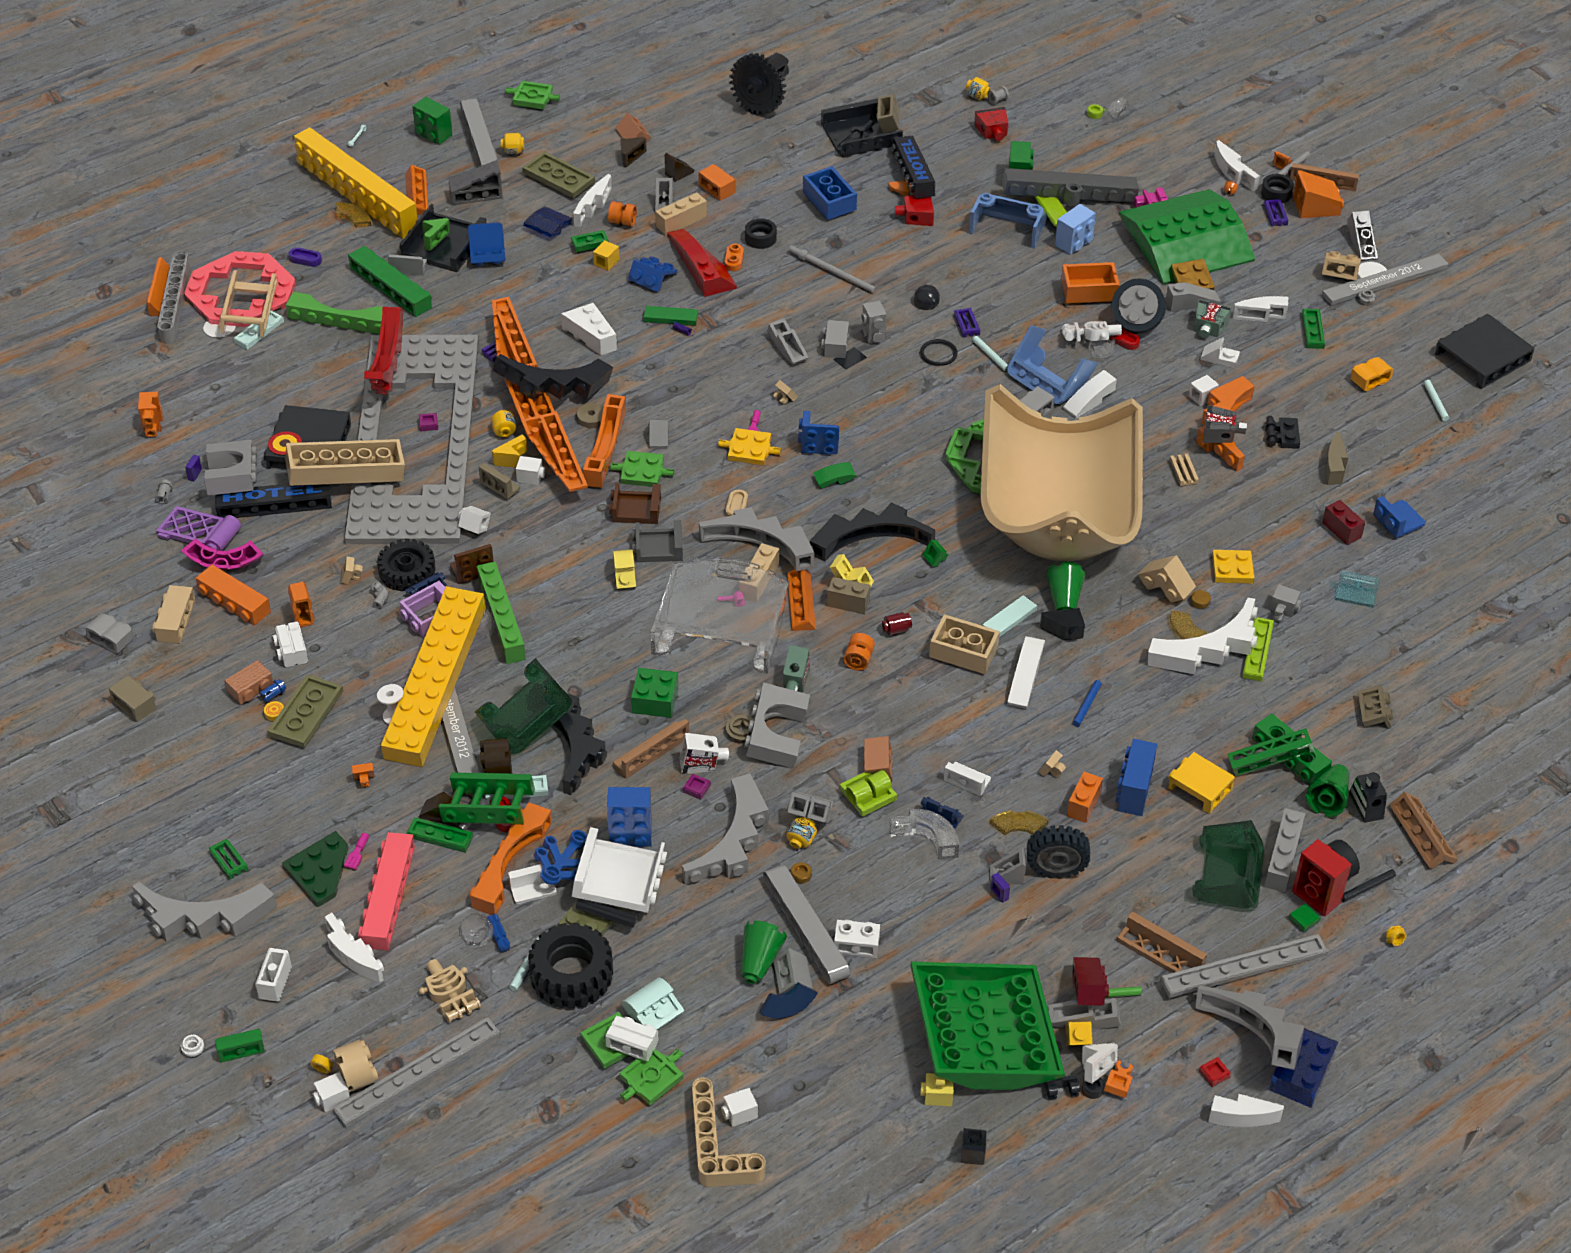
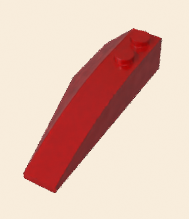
(704, 267)

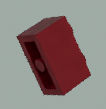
(1343, 522)

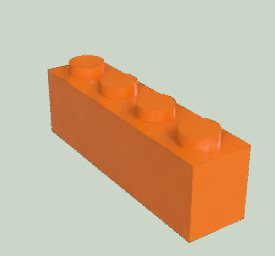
(233, 595)

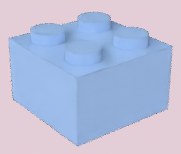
(1075, 229)

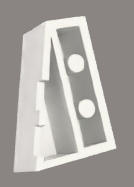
(591, 327)

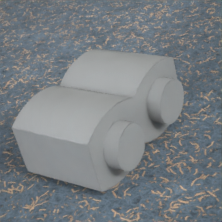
(109, 633)

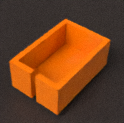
(1089, 282)

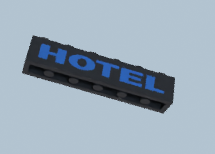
(913, 167)
(274, 500)

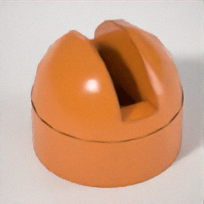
(1230, 187)

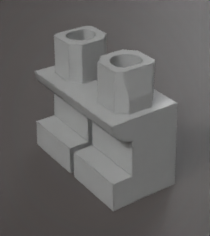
(810, 806)

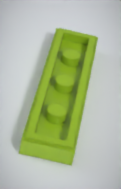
(1256, 661)

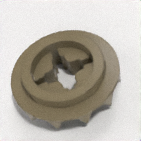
(734, 724)

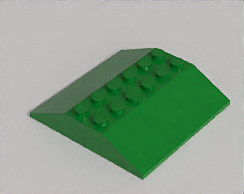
(1189, 230)
(987, 1024)

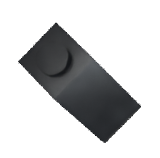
(1064, 624)

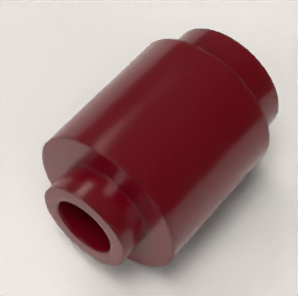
(896, 623)

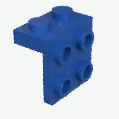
(486, 243)
(650, 272)
(817, 437)
(1397, 517)

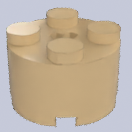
(354, 1065)

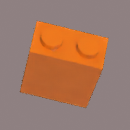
(1316, 196)

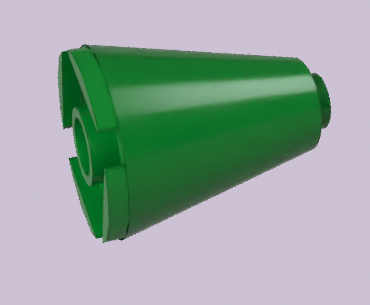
(1065, 584)
(1329, 791)
(760, 949)

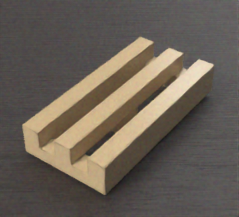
(1192, 472)

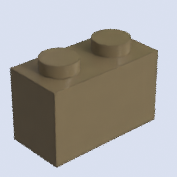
(888, 113)
(848, 595)
(132, 698)

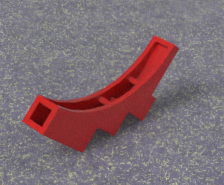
(389, 344)

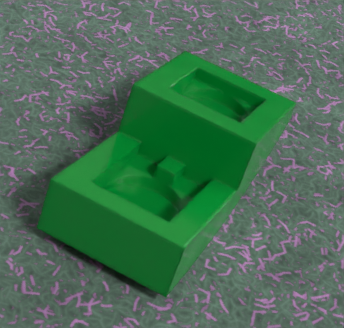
(838, 472)

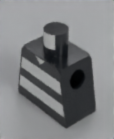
(1369, 797)

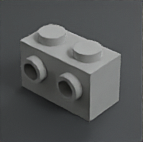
(873, 322)

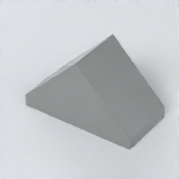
(664, 192)
(659, 434)
(1011, 867)

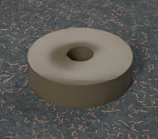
(590, 415)

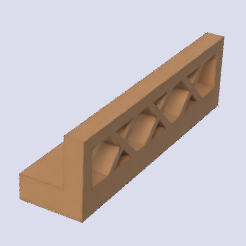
(1342, 179)
(651, 749)
(1422, 830)
(1163, 941)

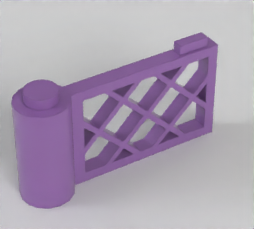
(217, 535)

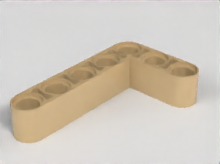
(708, 1142)

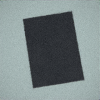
(853, 356)

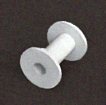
(389, 695)

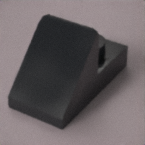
(973, 1146)

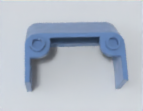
(1009, 210)
(1028, 368)

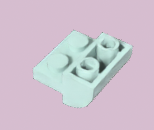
(653, 1004)

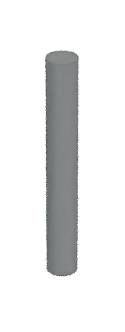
(1299, 160)

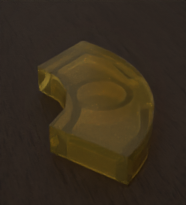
(353, 213)
(1183, 625)
(1018, 821)

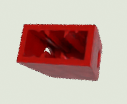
(916, 211)

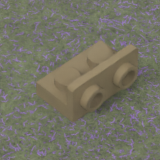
(497, 481)
(1375, 706)

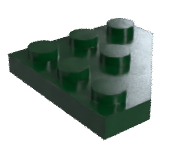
(319, 868)

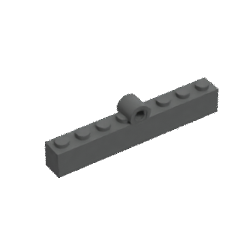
(1070, 185)

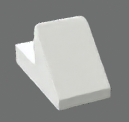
(1217, 354)
(1098, 1060)

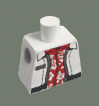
(700, 753)

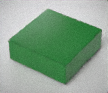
(1304, 917)

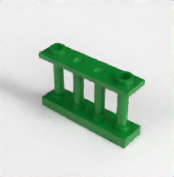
(487, 783)

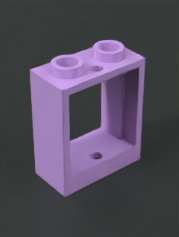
(416, 602)

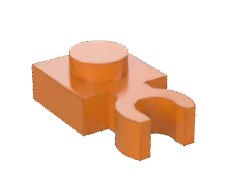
(1119, 1080)

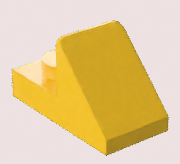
(510, 452)

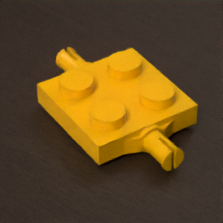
(749, 446)

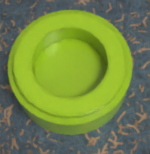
(1094, 111)

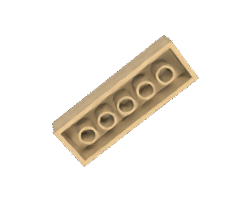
(344, 462)

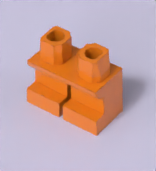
(150, 413)

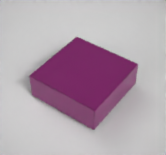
(428, 422)
(696, 786)

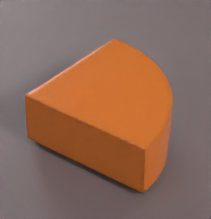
(899, 186)

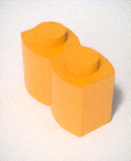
(1371, 373)

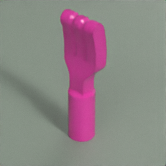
(755, 420)
(354, 858)

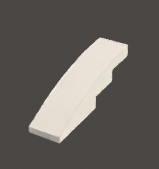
(592, 199)
(1026, 672)

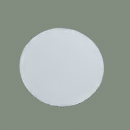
(1370, 268)
(214, 331)

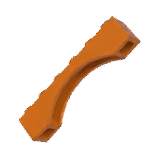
(600, 458)
(489, 891)

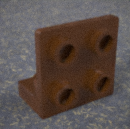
(466, 562)

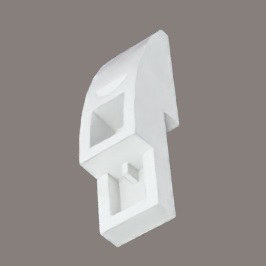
(1233, 168)
(352, 953)

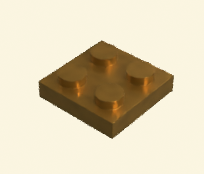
(1193, 272)

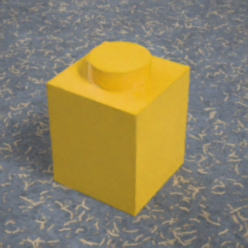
(606, 255)
(1078, 1033)

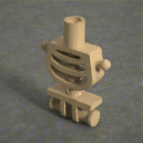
(447, 987)

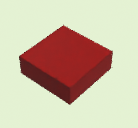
(1215, 1071)

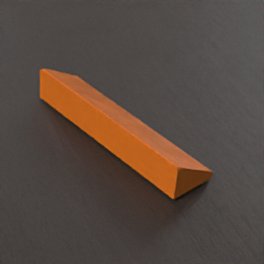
(417, 187)
(157, 287)
(801, 600)

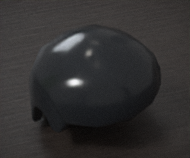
(926, 297)

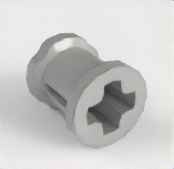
(997, 95)

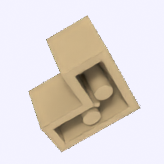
(1168, 575)

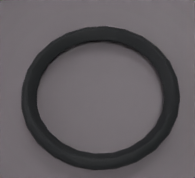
(939, 341)

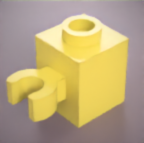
(937, 1091)

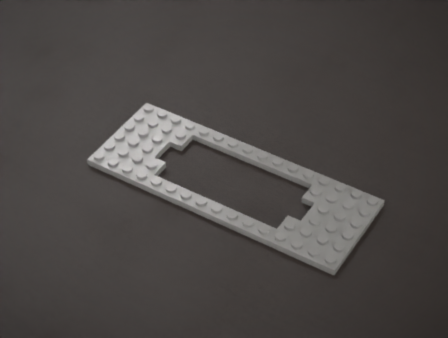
(374, 511)

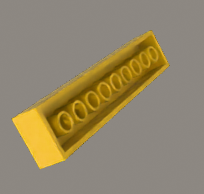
(355, 182)
(433, 677)

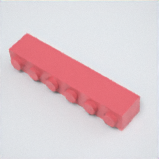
(387, 891)

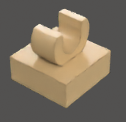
(784, 391)
(350, 570)
(1053, 766)

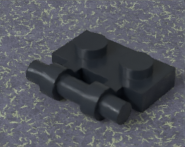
(1287, 429)

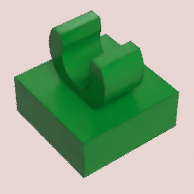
(935, 553)

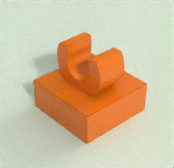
(363, 772)

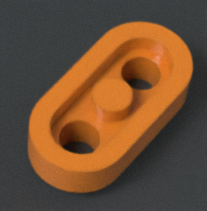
(734, 257)

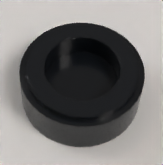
(1093, 1090)

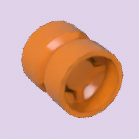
(622, 213)
(859, 651)

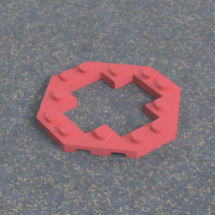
(221, 268)

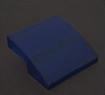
(547, 221)

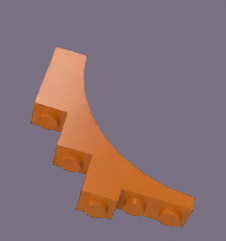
(1229, 397)

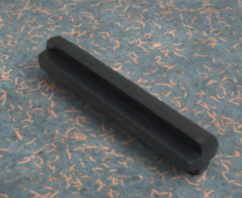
(607, 912)

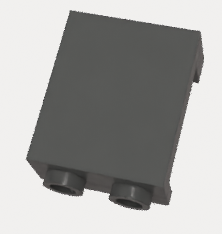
(658, 544)

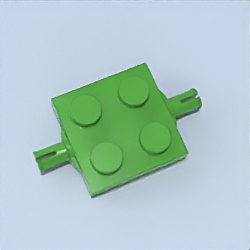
(532, 94)
(642, 468)
(651, 1077)

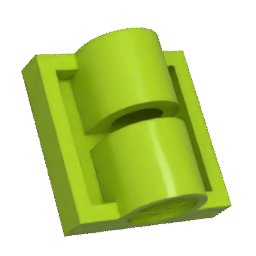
(869, 791)

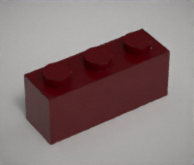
(1089, 981)

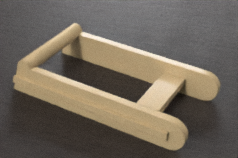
(252, 288)

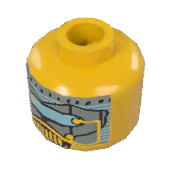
(977, 88)
(512, 143)
(503, 423)
(801, 832)

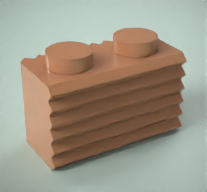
(248, 682)

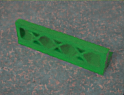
(1271, 756)

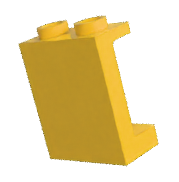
(1202, 780)

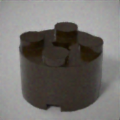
(496, 756)

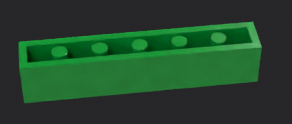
(390, 281)

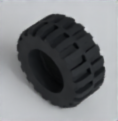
(577, 987)

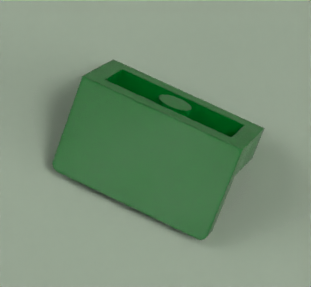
(239, 1045)

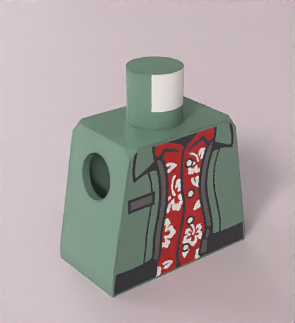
(1211, 319)
(796, 675)

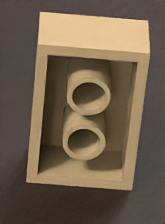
(964, 644)

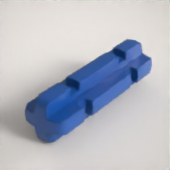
(499, 933)

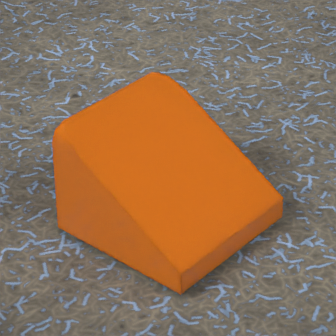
(1281, 160)

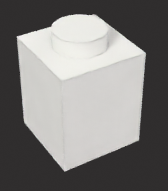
(1200, 389)
(529, 470)
(474, 519)
(330, 1092)
(740, 1107)

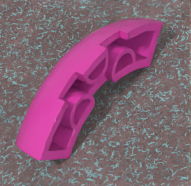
(224, 560)

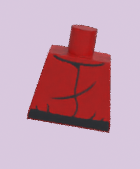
(992, 123)

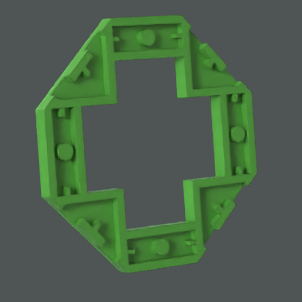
(955, 455)

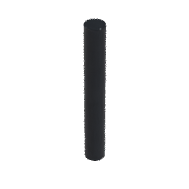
(1368, 885)

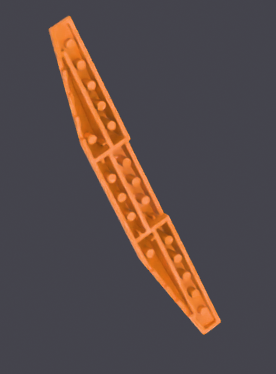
(537, 415)

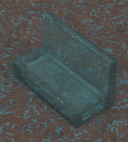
(1357, 589)

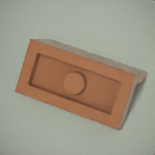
(632, 128)
(878, 755)

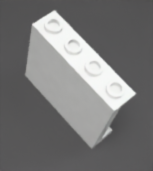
(618, 874)

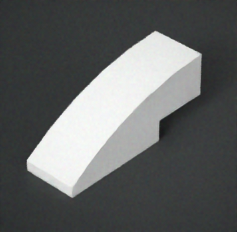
(1261, 308)
(1090, 394)
(1244, 1112)

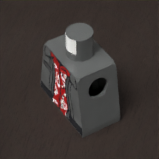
(1221, 425)

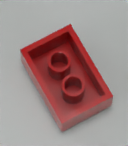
(1321, 877)

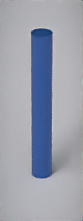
(1087, 703)

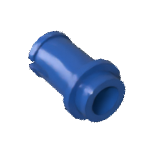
(274, 689)

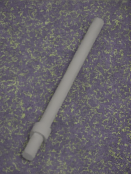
(806, 256)

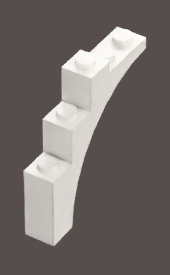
(1188, 654)

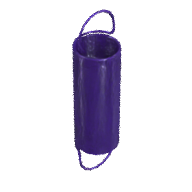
(682, 328)

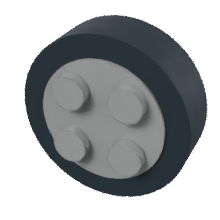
(1138, 305)

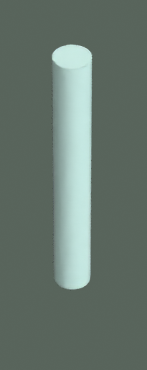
(983, 346)
(1436, 400)
(520, 974)

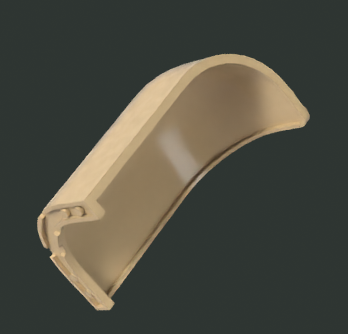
(1060, 482)

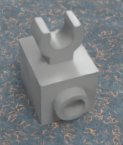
(1285, 602)

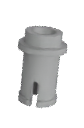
(165, 488)

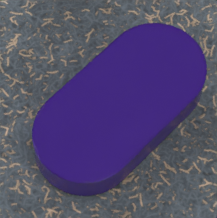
(305, 257)

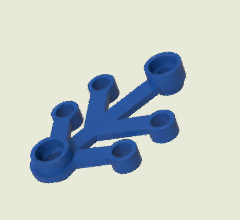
(552, 873)

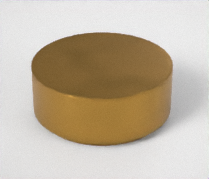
(1200, 599)
(801, 872)

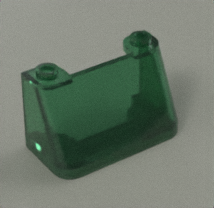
(528, 710)
(1231, 865)

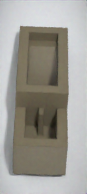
(1336, 461)

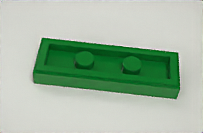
(667, 314)
(1313, 329)
(440, 835)

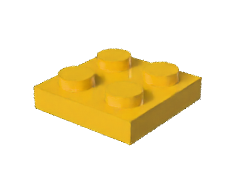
(1233, 566)

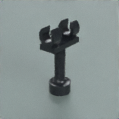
(1067, 1081)

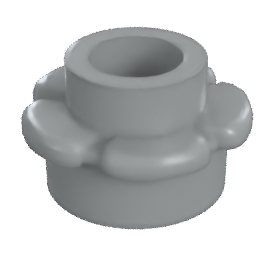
(1366, 297)

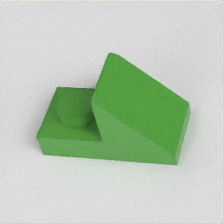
(434, 232)

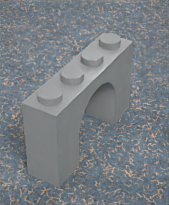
(240, 463)
(764, 743)

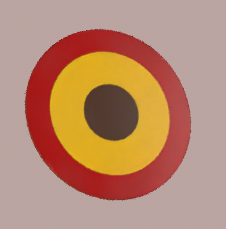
(278, 442)

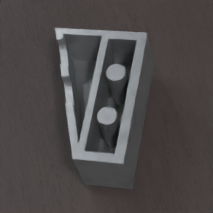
(477, 185)

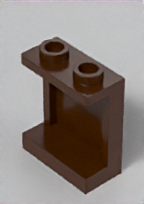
(635, 505)

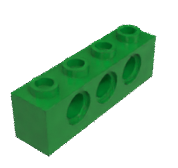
(1308, 766)

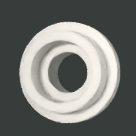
(189, 1041)

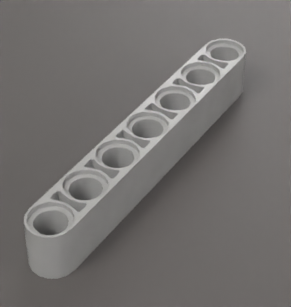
(477, 131)
(174, 297)
(806, 924)

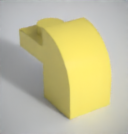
(624, 569)
(842, 569)

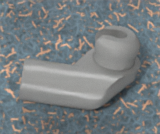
(381, 594)

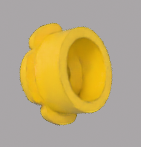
(1395, 935)

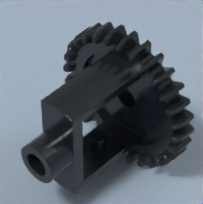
(759, 81)

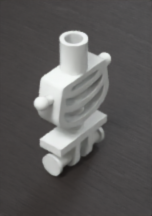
(1092, 330)

